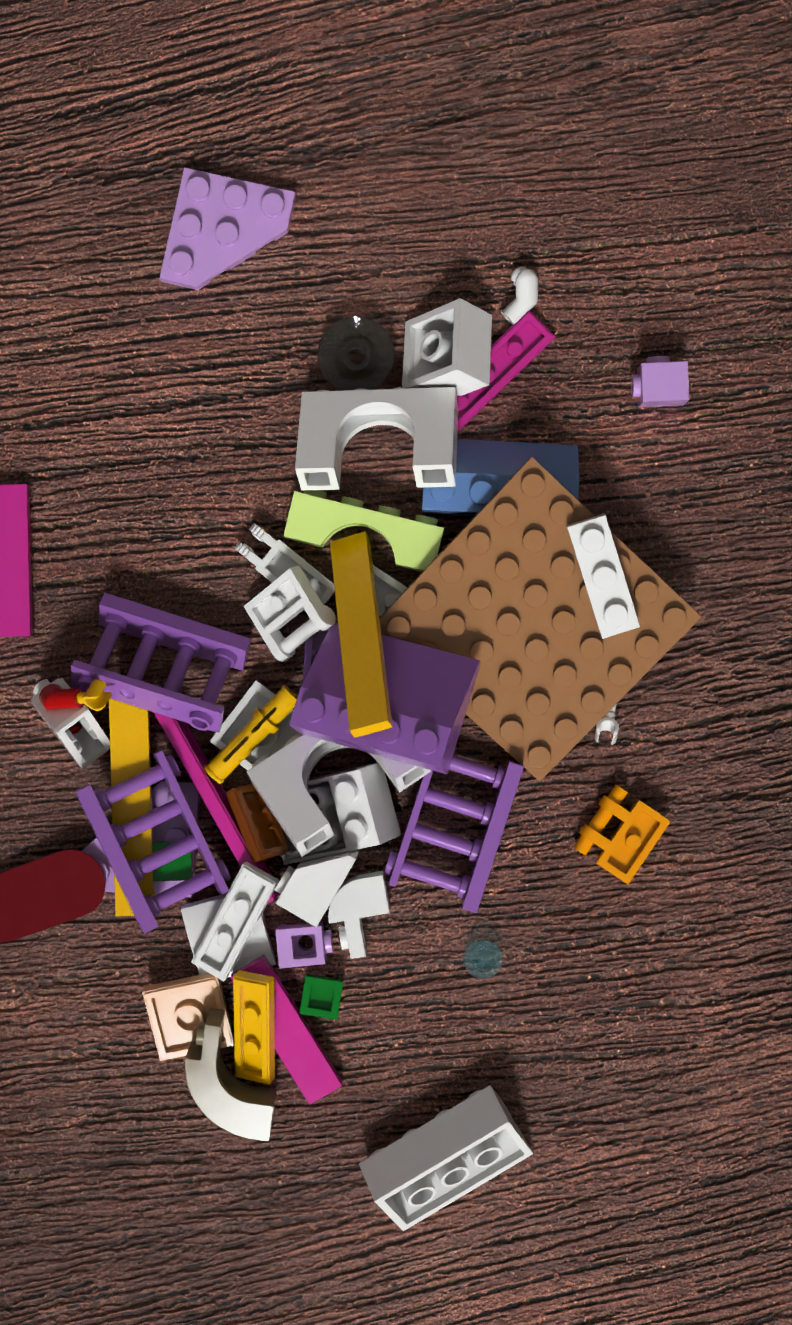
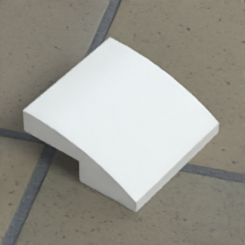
(198, 918)

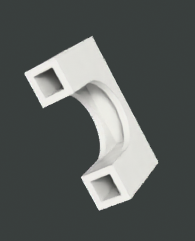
(334, 417)
(284, 787)

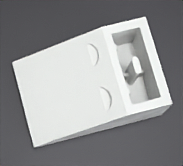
(357, 809)

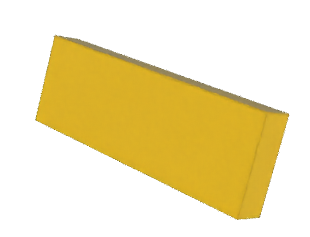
(254, 1027)

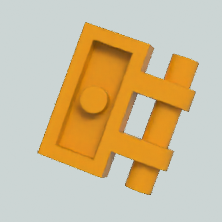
(632, 840)

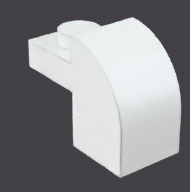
(358, 898)

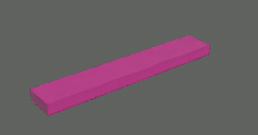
(210, 791)

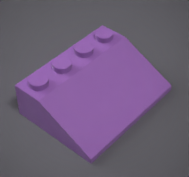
(426, 699)

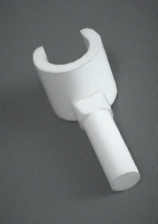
(608, 723)

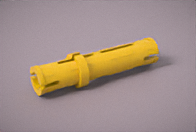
(268, 717)

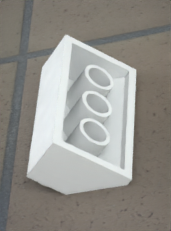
(444, 1158)

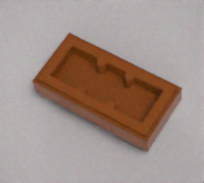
(257, 824)

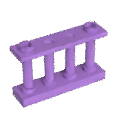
(172, 631)
(114, 837)
(480, 851)

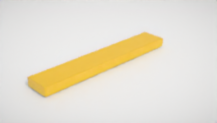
(360, 635)
(129, 757)

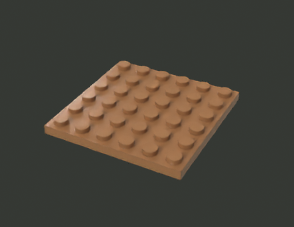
(521, 607)

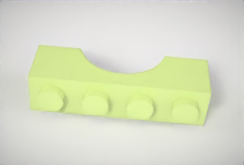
(316, 519)

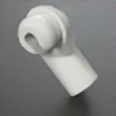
(526, 294)

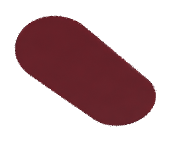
(48, 893)

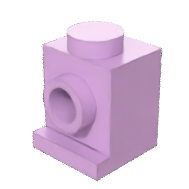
(293, 954)

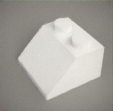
(448, 348)
(313, 885)

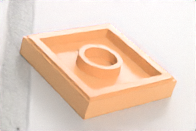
(179, 1007)

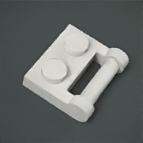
(280, 604)

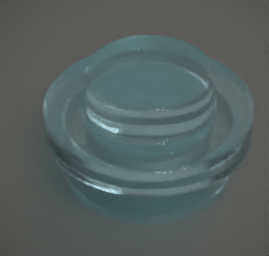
(483, 959)

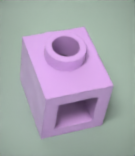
(661, 382)

